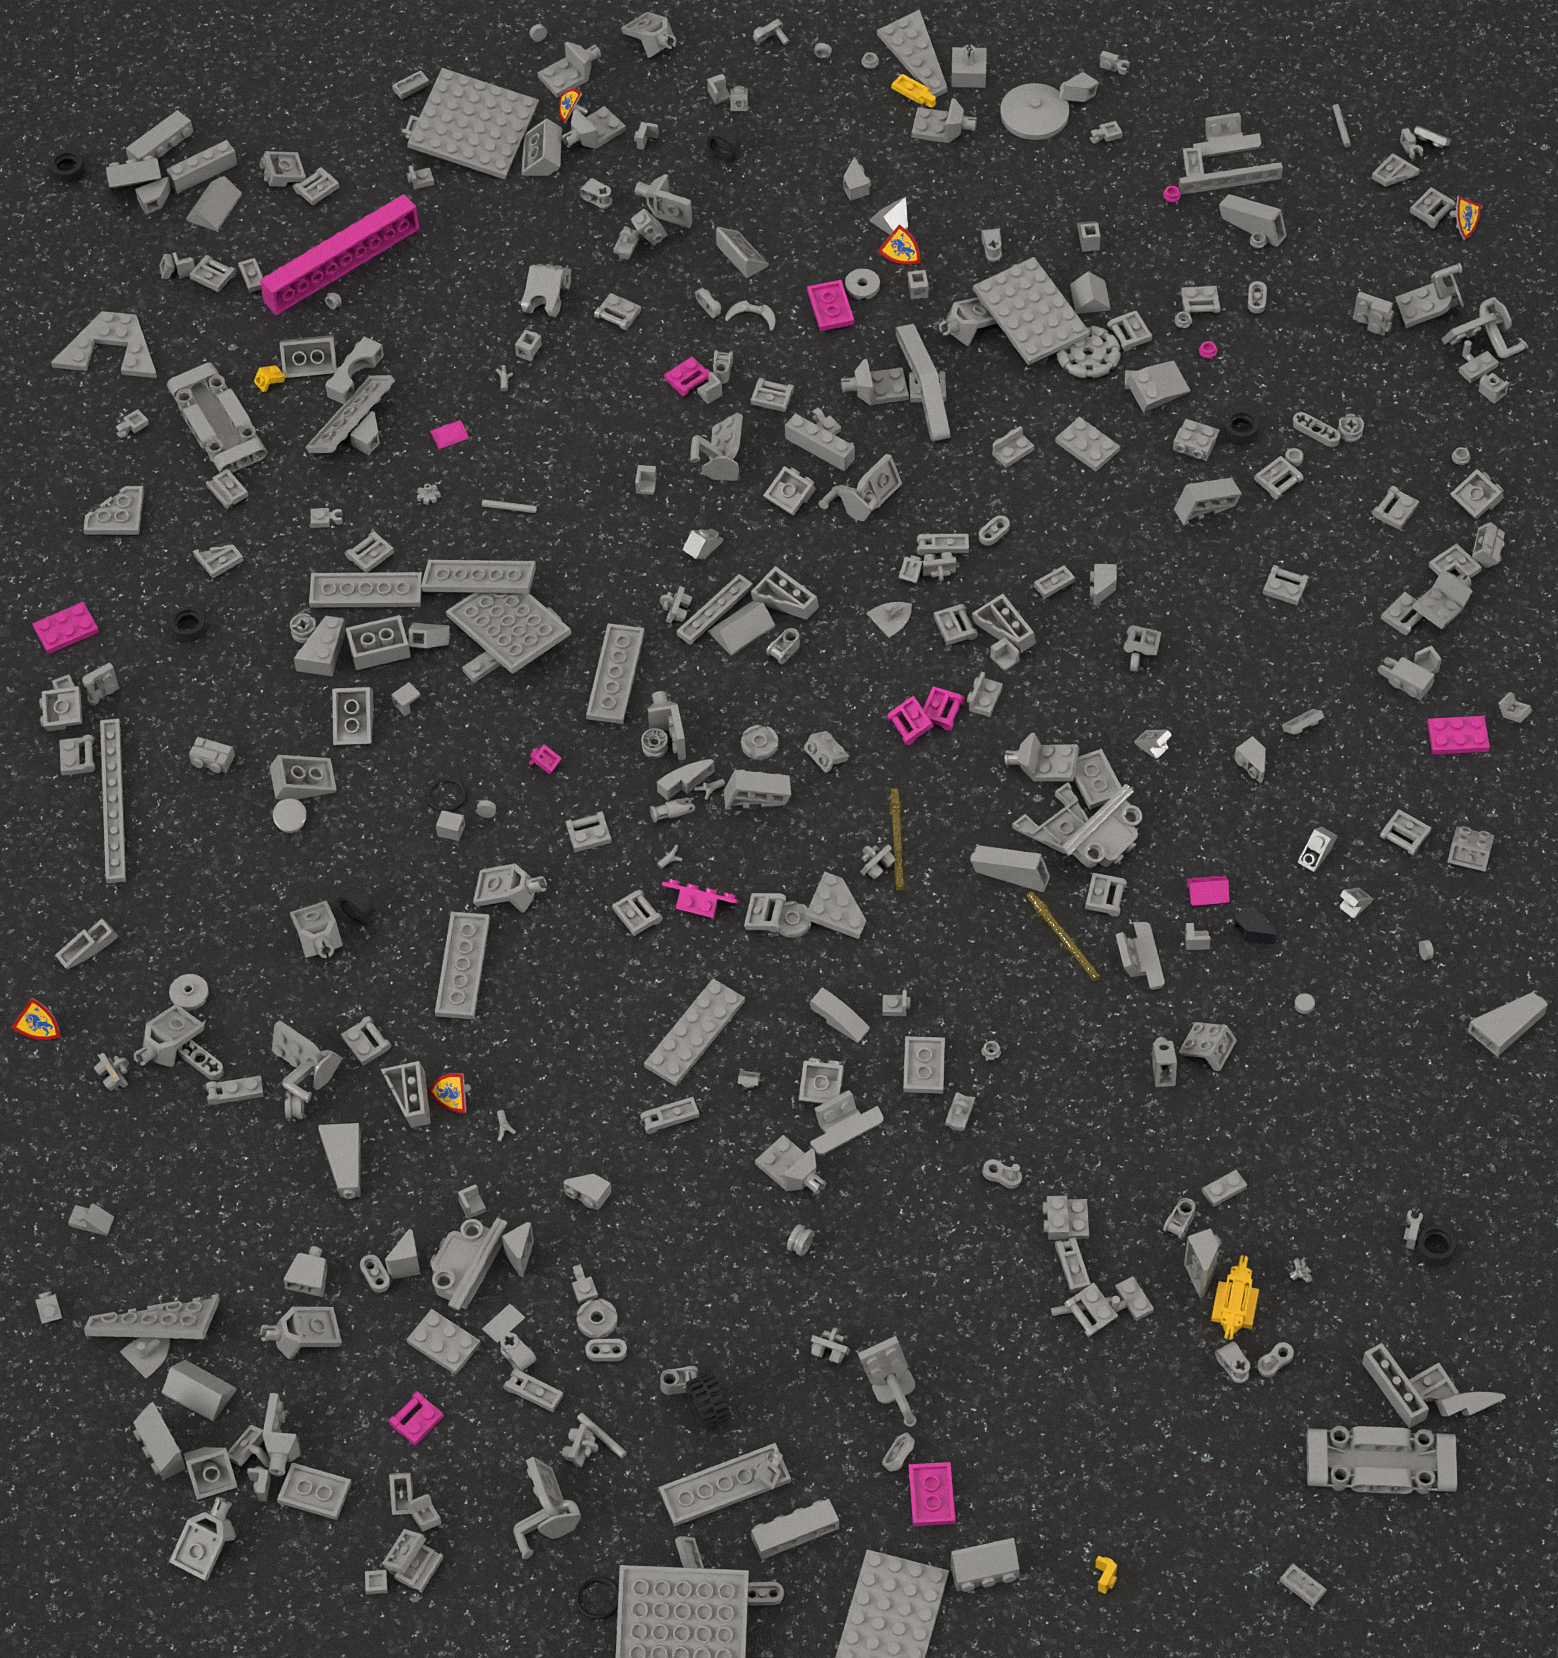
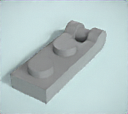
(942, 543)
(234, 1090)
(670, 1115)
(1072, 1265)
(533, 1390)

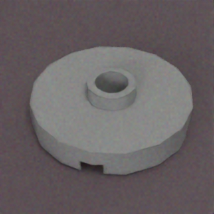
(189, 1000)

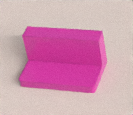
(1208, 890)

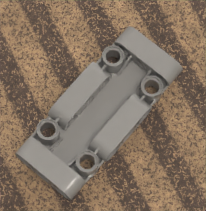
(216, 418)
(1381, 1460)

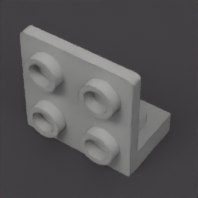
(1470, 848)
(1209, 1042)

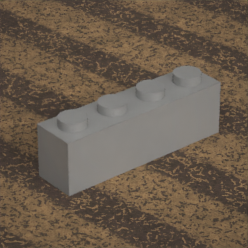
(161, 137)
(201, 166)
(819, 442)
(1395, 1385)
(795, 1528)

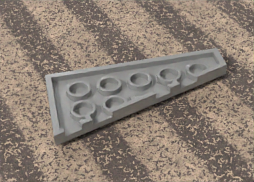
(913, 48)
(158, 1321)

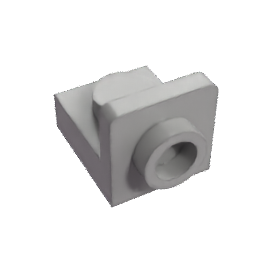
(420, 178)
(911, 569)
(896, 1004)
(262, 1482)

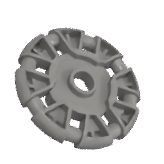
(1098, 348)

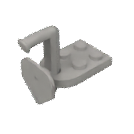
(1431, 299)
(1493, 323)
(722, 449)
(870, 492)
(305, 1057)
(889, 1375)
(551, 1520)

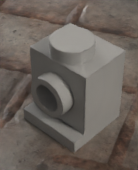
(918, 284)
(528, 345)
(1493, 387)

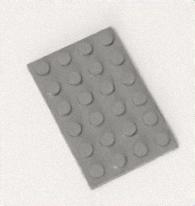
(1031, 311)
(509, 626)
(892, 1608)

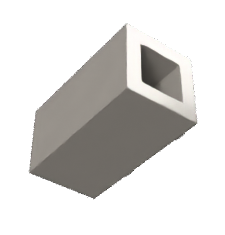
(649, 227)

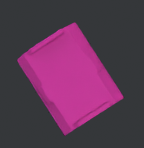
(449, 434)

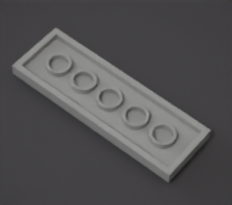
(350, 414)
(478, 576)
(366, 589)
(615, 673)
(462, 965)
(694, 1032)
(718, 1486)

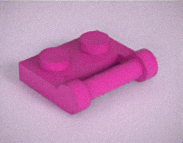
(685, 372)
(936, 705)
(915, 716)
(420, 1423)

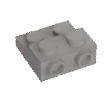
(282, 168)
(1374, 312)
(1195, 439)
(790, 490)
(1478, 494)
(61, 708)
(820, 1081)
(1066, 1218)

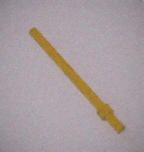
(895, 808)
(1041, 908)

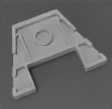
(1058, 828)

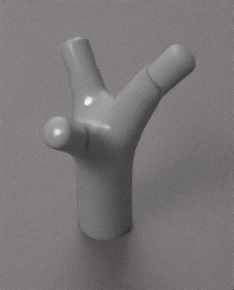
(504, 378)
(709, 788)
(669, 858)
(503, 1124)

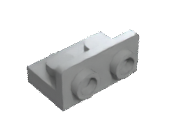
(1012, 447)
(984, 695)
(403, 1552)

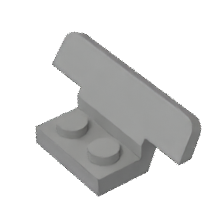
(1225, 136)
(1141, 955)
(842, 1122)

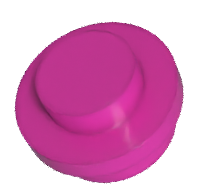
(1171, 194)
(1208, 350)

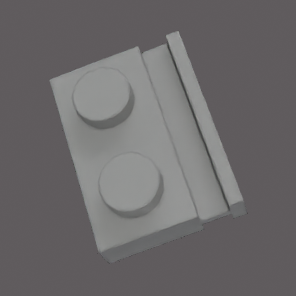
(227, 488)
(421, 1569)

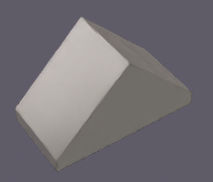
(401, 1493)

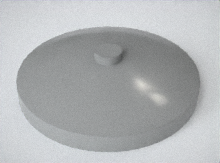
(1034, 111)

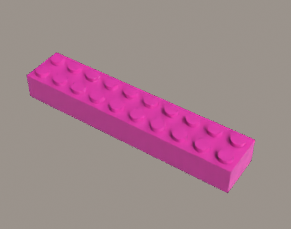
(339, 254)

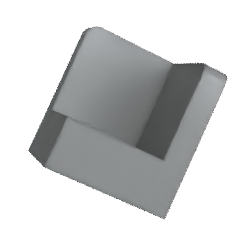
(717, 89)
(183, 266)
(711, 390)
(646, 479)
(1004, 654)
(1428, 659)
(403, 697)
(450, 825)
(1196, 939)
(471, 1201)

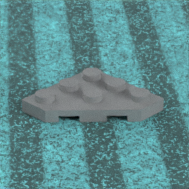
(117, 514)
(835, 907)

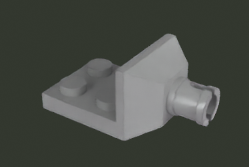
(653, 32)
(571, 70)
(942, 125)
(593, 129)
(664, 204)
(965, 319)
(877, 386)
(1444, 599)
(666, 716)
(1044, 761)
(507, 884)
(317, 929)
(167, 1034)
(790, 1166)
(303, 1328)
(279, 1446)
(203, 1540)

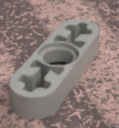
(1319, 436)
(203, 1066)

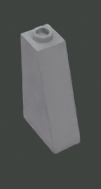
(1254, 218)
(1012, 866)
(1507, 1023)
(343, 1153)

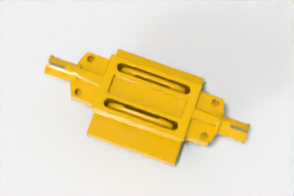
(1235, 1300)

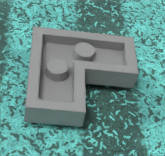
(1455, 559)

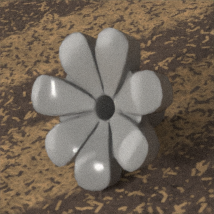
(428, 493)
(1301, 1271)

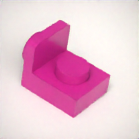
(545, 758)

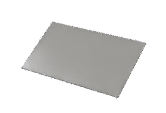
(503, 1322)

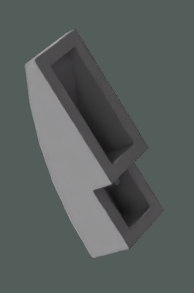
(685, 778)
(86, 944)
(839, 1015)
(1467, 1402)

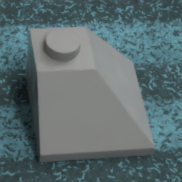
(210, 1471)

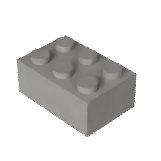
(378, 642)

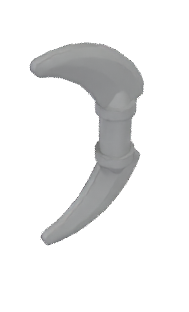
(743, 306)

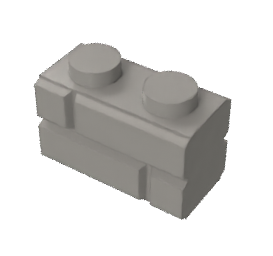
(1488, 545)
(211, 755)

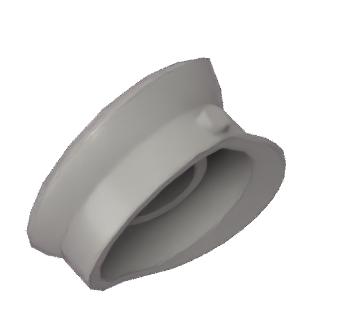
(289, 815)

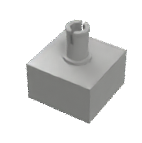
(968, 67)

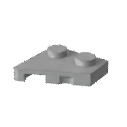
(1394, 170)
(219, 559)
(1433, 1384)

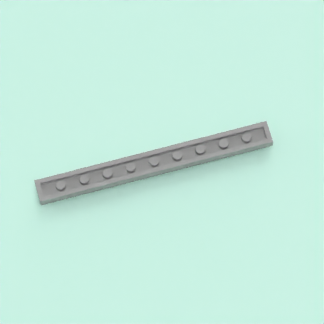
(113, 801)

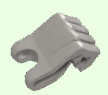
(544, 288)

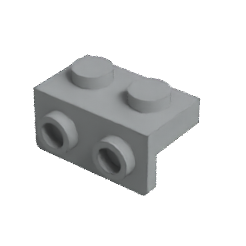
(825, 750)

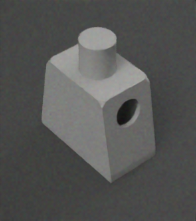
(1164, 1054)
(307, 1273)

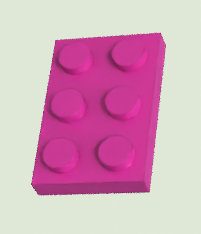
(830, 305)
(65, 628)
(1458, 735)
(931, 1494)

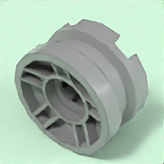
(1348, 434)
(302, 634)
(652, 737)
(293, 1106)
(800, 1240)

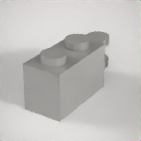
(1407, 676)

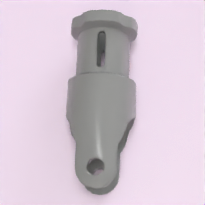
(671, 809)

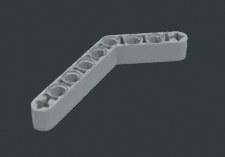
(927, 379)

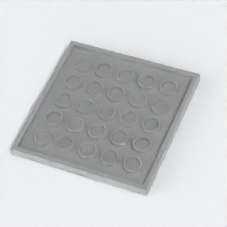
(473, 123)
(681, 1612)

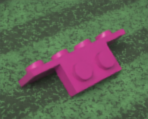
(698, 901)

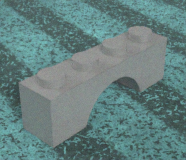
(365, 355)

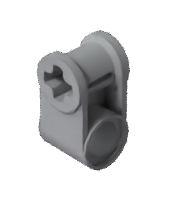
(596, 193)
(992, 243)
(722, 365)
(782, 647)
(1179, 1221)
(519, 1354)
(1233, 1362)
(679, 1377)

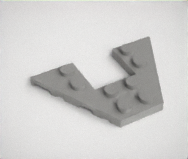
(109, 329)

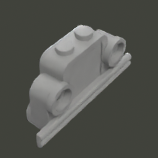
(1106, 832)
(465, 1260)

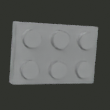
(1087, 444)
(1095, 779)
(924, 1064)
(443, 1341)
(314, 1491)

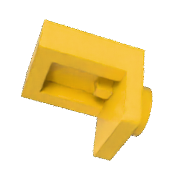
(267, 376)
(1108, 1578)

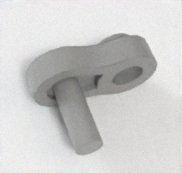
(774, 27)
(1007, 1176)
(1272, 1362)

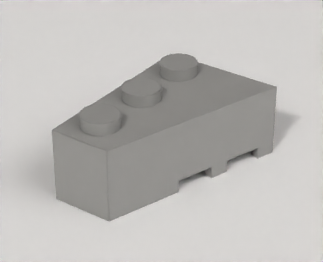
(1206, 497)
(785, 594)
(1002, 621)
(322, 648)
(756, 788)
(410, 1091)

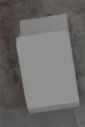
(1153, 742)
(1355, 901)
(91, 1219)

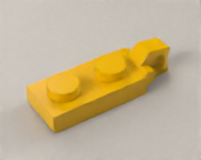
(914, 90)

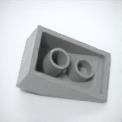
(1157, 385)
(352, 715)
(302, 777)

